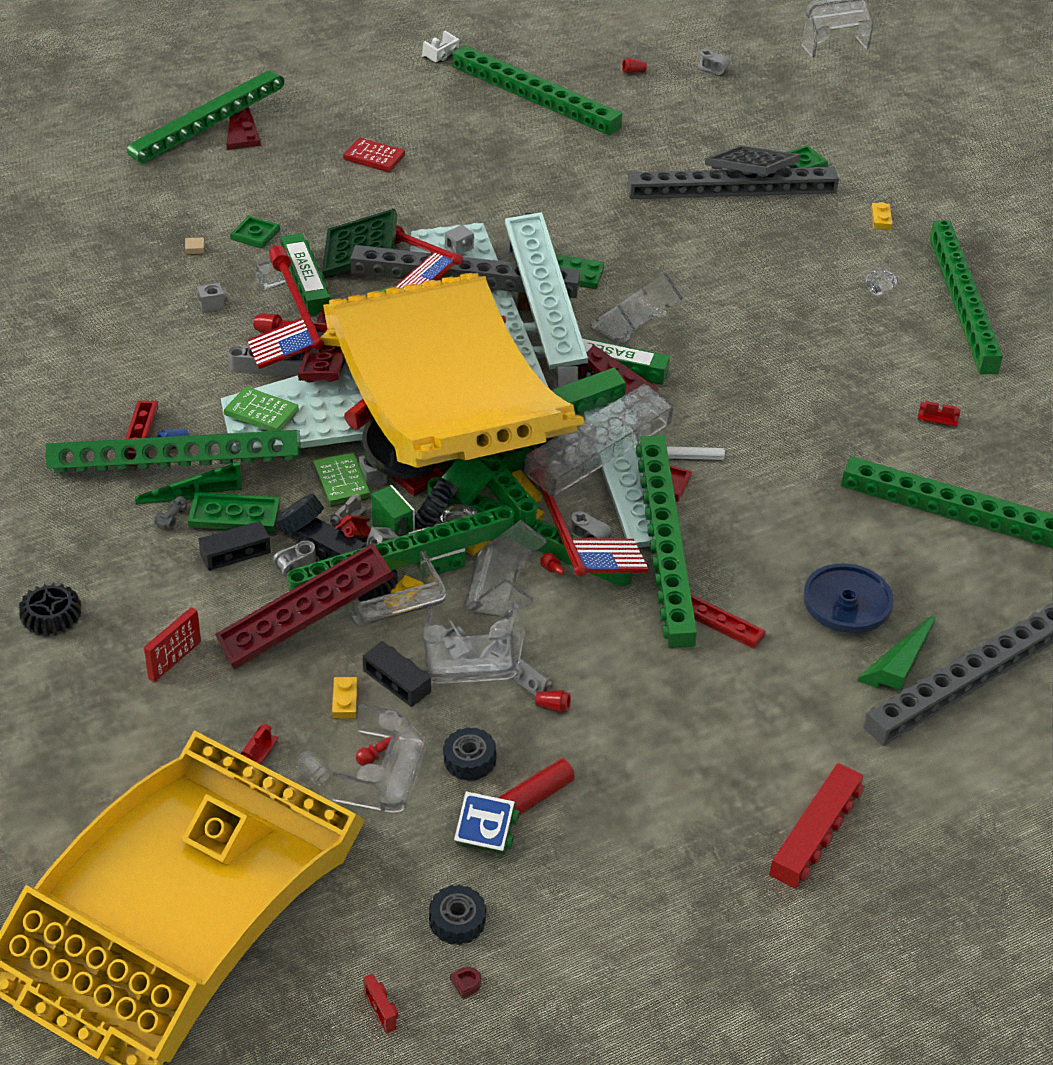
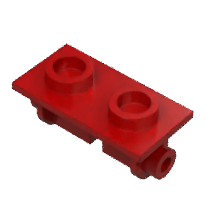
(947, 415)
(354, 526)
(260, 744)

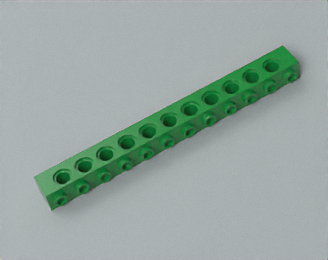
(537, 90)
(965, 298)
(57, 452)
(949, 501)
(666, 542)

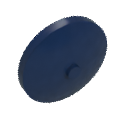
(848, 598)

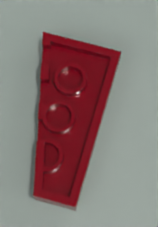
(242, 131)
(600, 361)

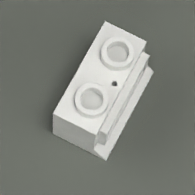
(440, 51)

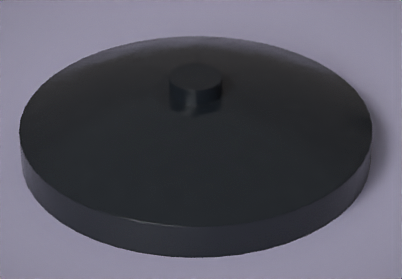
(383, 457)

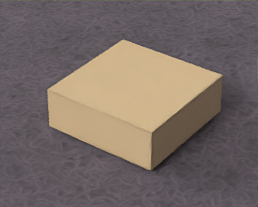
(194, 245)

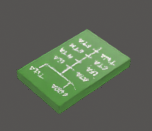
(261, 409)
(341, 478)

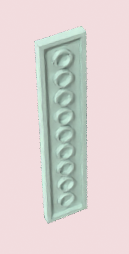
(546, 291)
(626, 491)

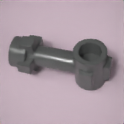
(167, 520)

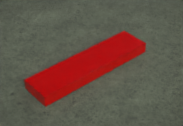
(726, 623)

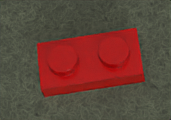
(376, 995)

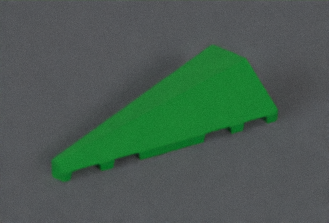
(221, 479)
(896, 664)

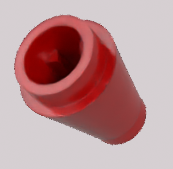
(633, 66)
(554, 700)

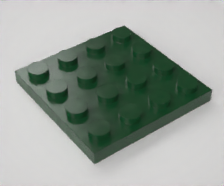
(370, 231)

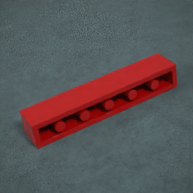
(816, 826)

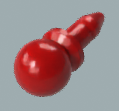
(551, 563)
(367, 755)

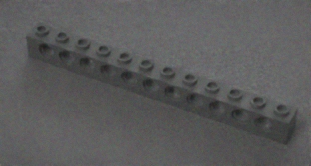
(725, 183)
(399, 263)
(960, 677)

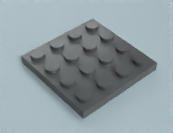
(752, 160)

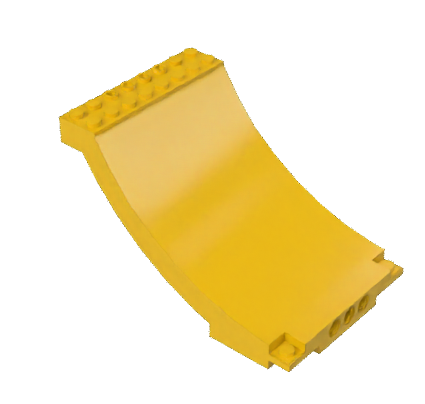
(445, 372)
(165, 901)

